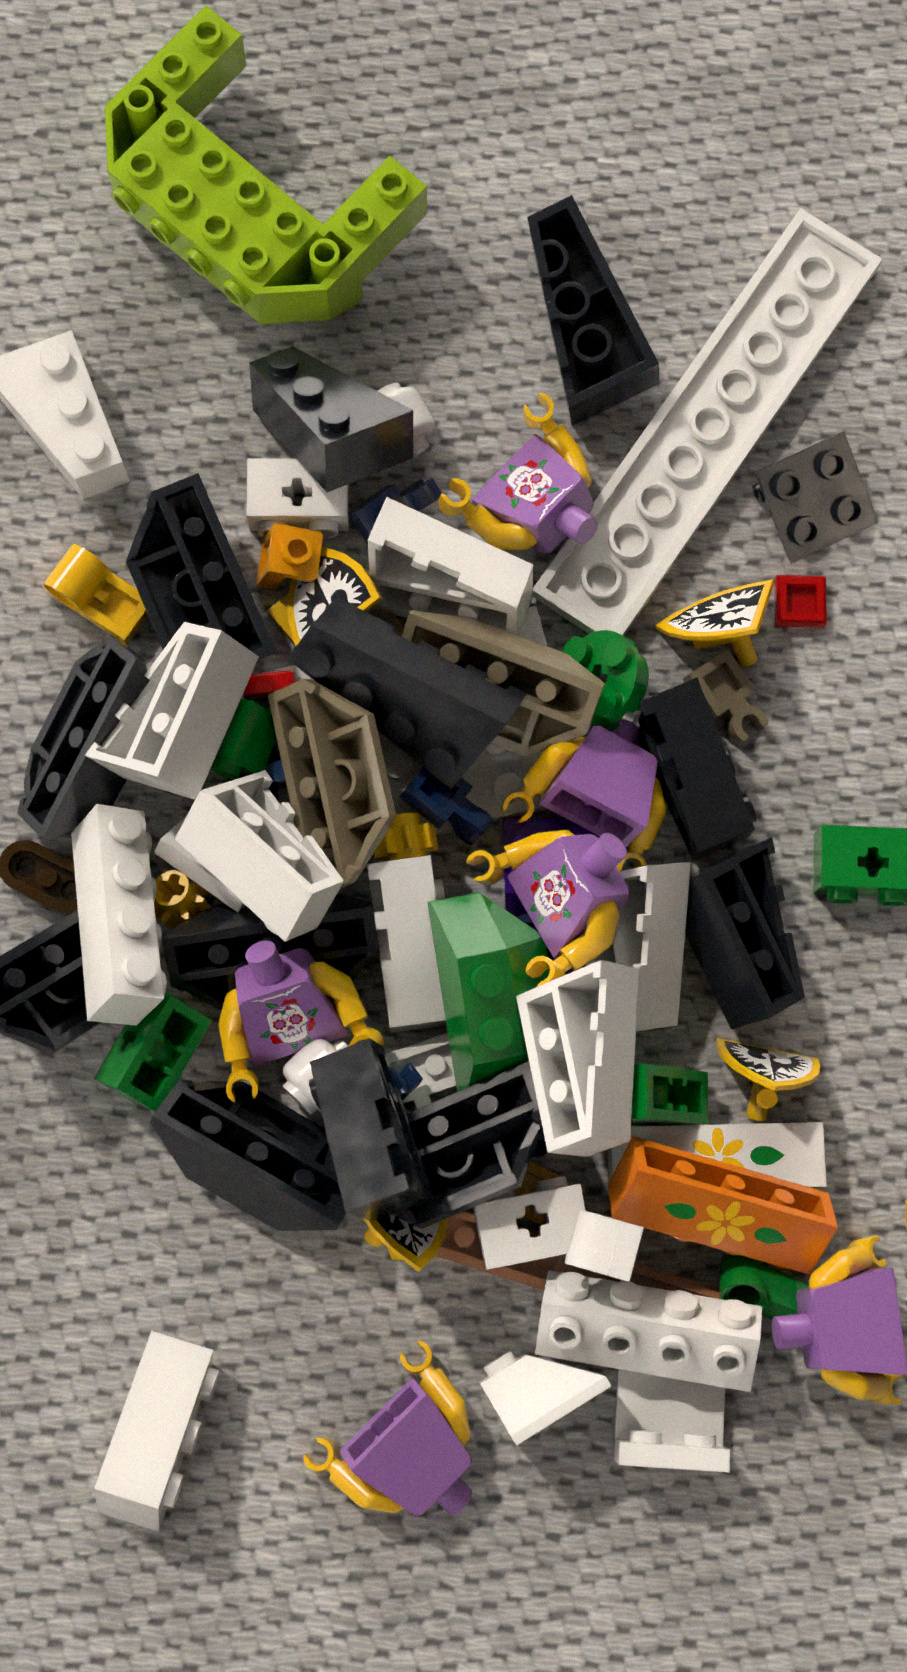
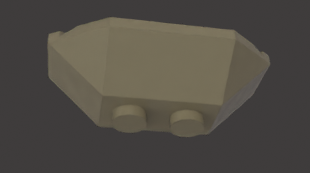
(558, 688)
(333, 773)

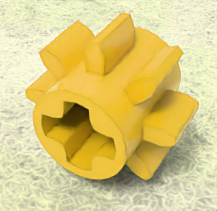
(407, 839)
(178, 898)

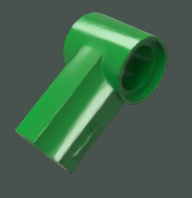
(759, 1285)

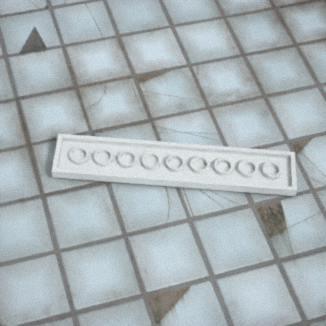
(708, 426)

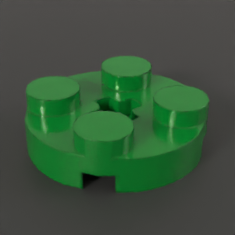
(625, 669)

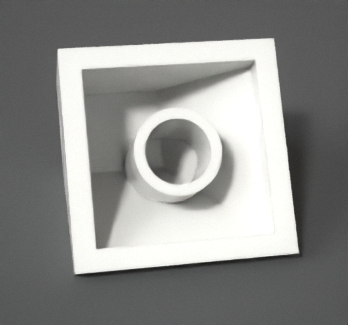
(537, 1391)

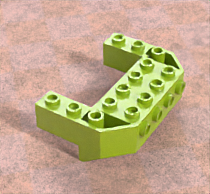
(223, 210)

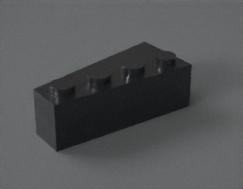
(591, 324)
(418, 698)

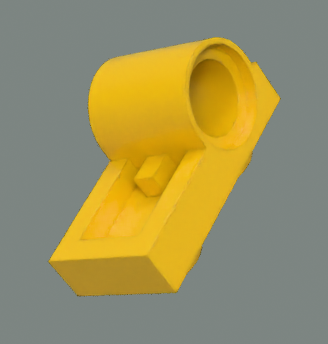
(96, 593)

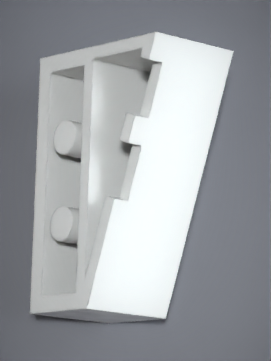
(59, 408)
(445, 571)
(181, 713)
(260, 854)
(653, 938)
(406, 941)
(583, 1056)
(155, 1431)

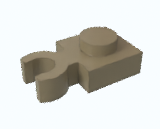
(725, 693)

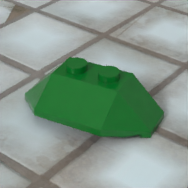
(481, 972)

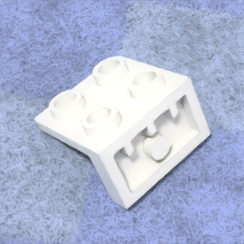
(669, 1423)

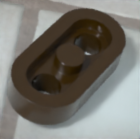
(49, 879)

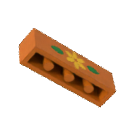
(721, 1206)

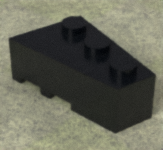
(329, 419)
(694, 769)
(741, 936)
(368, 1132)

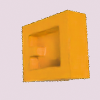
(289, 554)

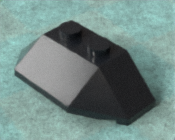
(190, 570)
(59, 778)
(213, 945)
(45, 989)
(475, 1144)
(252, 1154)

